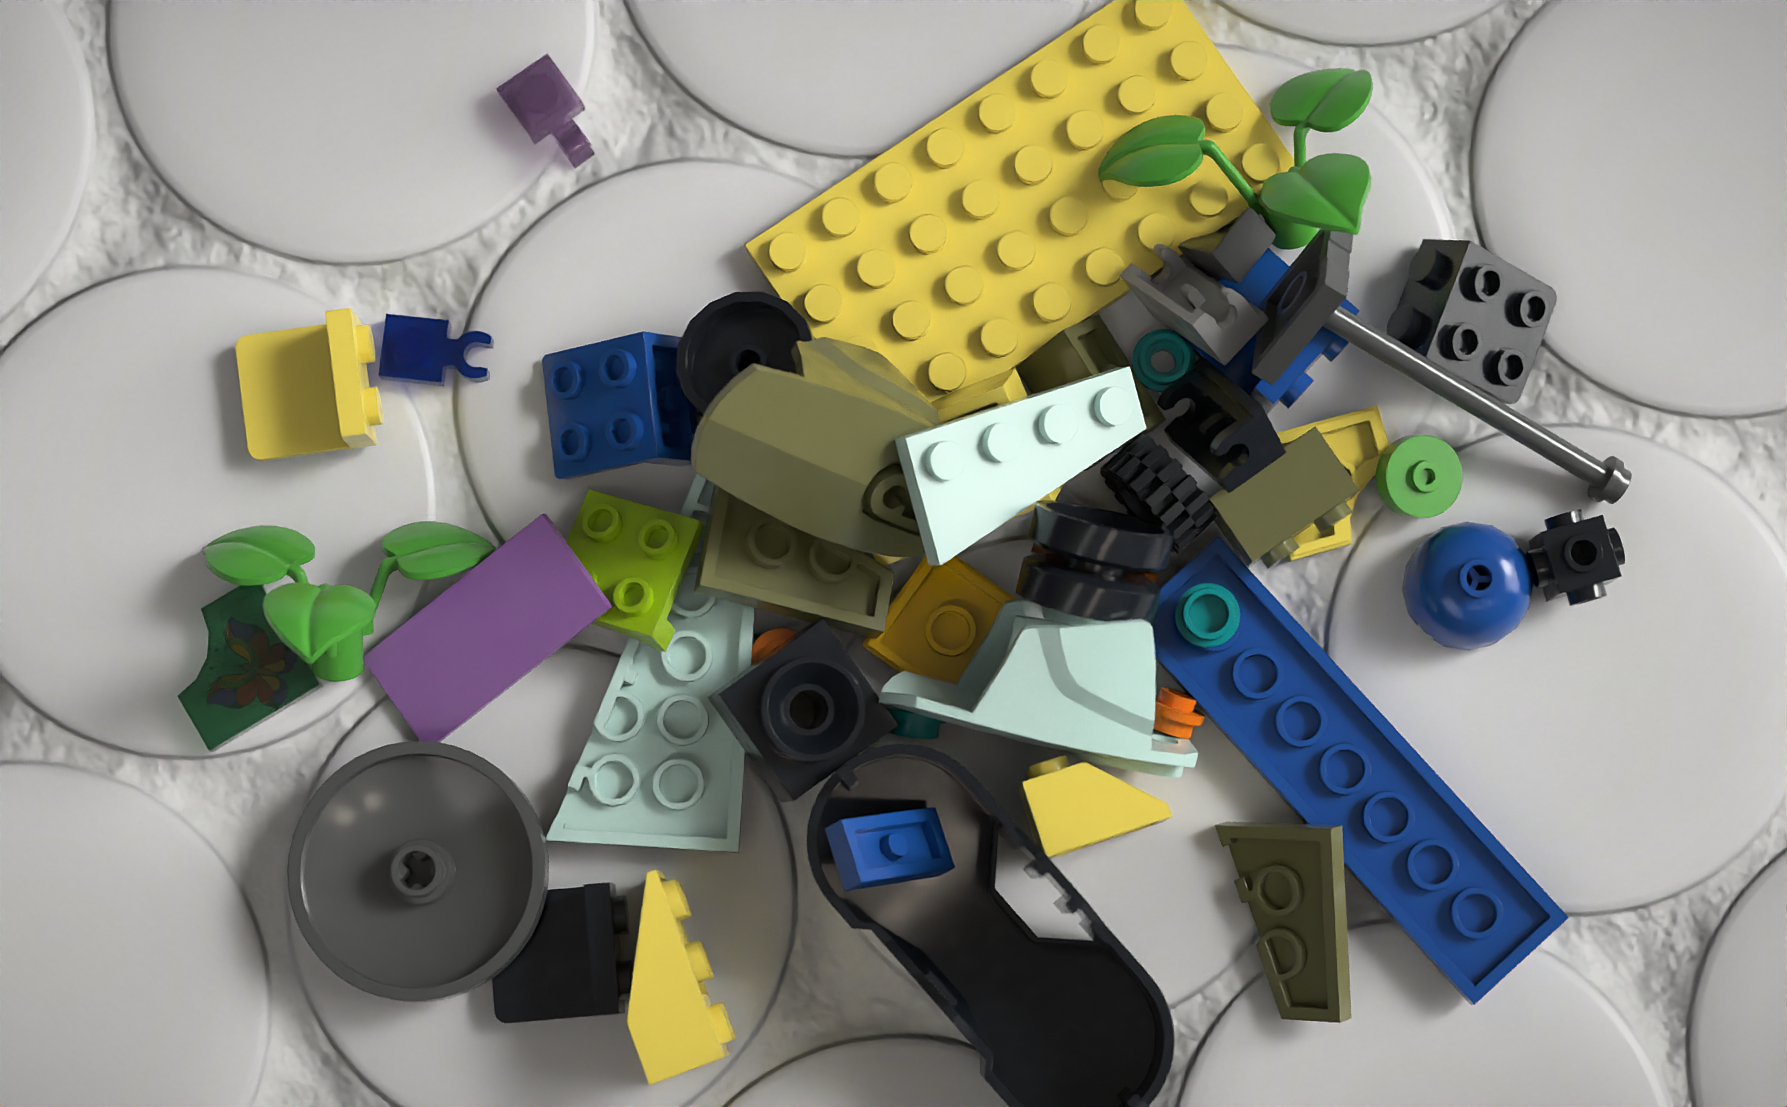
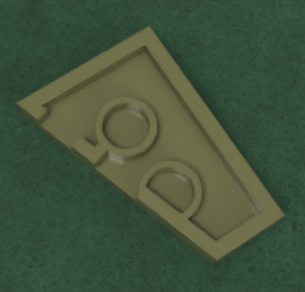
(1299, 907)

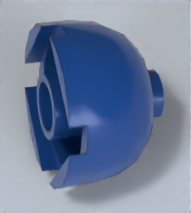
(1449, 607)

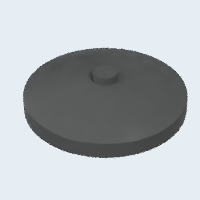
(418, 871)

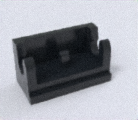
(1222, 428)

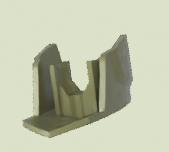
(820, 445)

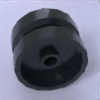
(733, 336)
(1094, 562)

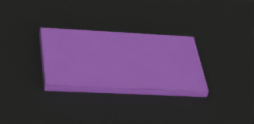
(487, 631)

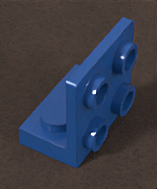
(617, 405)

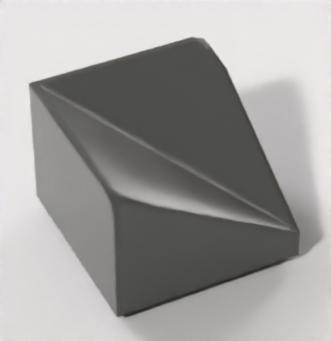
(1231, 250)

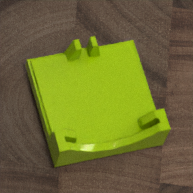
(636, 561)

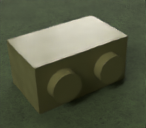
(1284, 500)

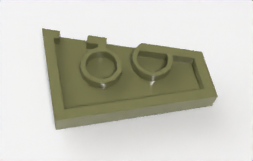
(788, 571)

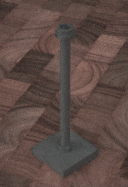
(1311, 298)

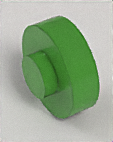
(1419, 476)

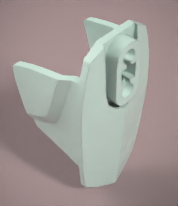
(1057, 687)

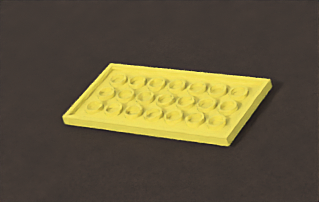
(994, 214)

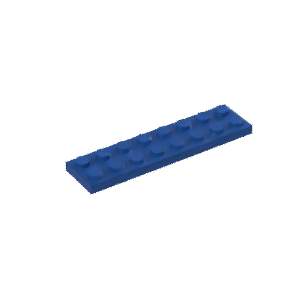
(1351, 768)

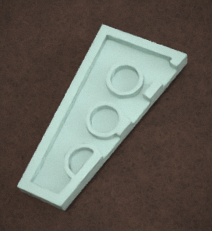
(1003, 459)

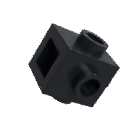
(1557, 571)

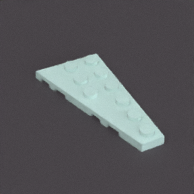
(659, 753)

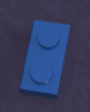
(889, 848)

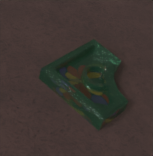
(245, 672)

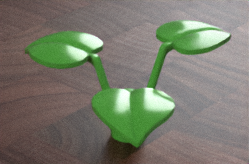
(1295, 204)
(328, 621)

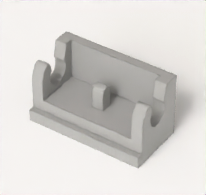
(1196, 305)

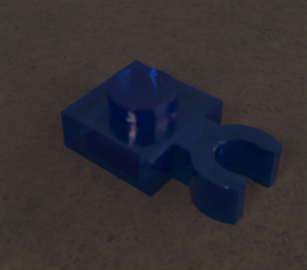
(422, 350)

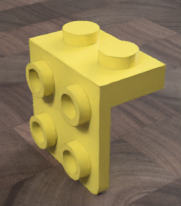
(309, 388)

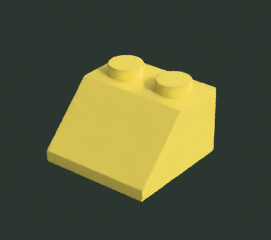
(1083, 806)

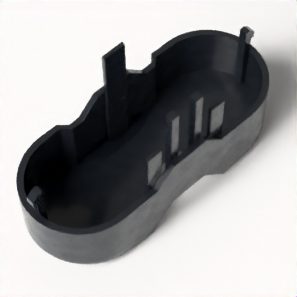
(1046, 1014)

